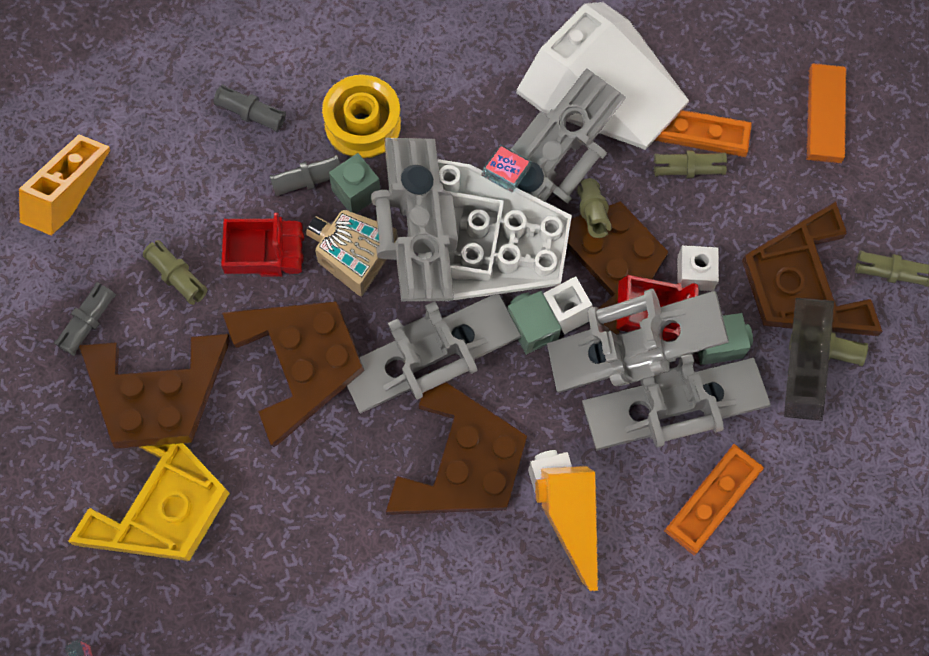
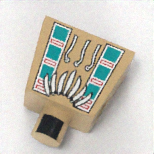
(348, 248)

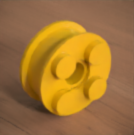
(356, 96)

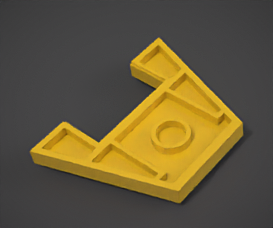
(166, 515)

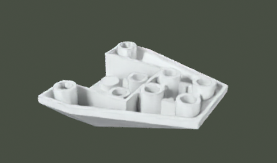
(617, 54)
(503, 236)

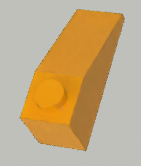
(59, 186)
(570, 506)

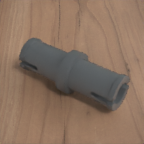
(249, 108)
(303, 176)
(85, 318)

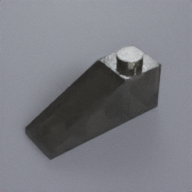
(809, 359)

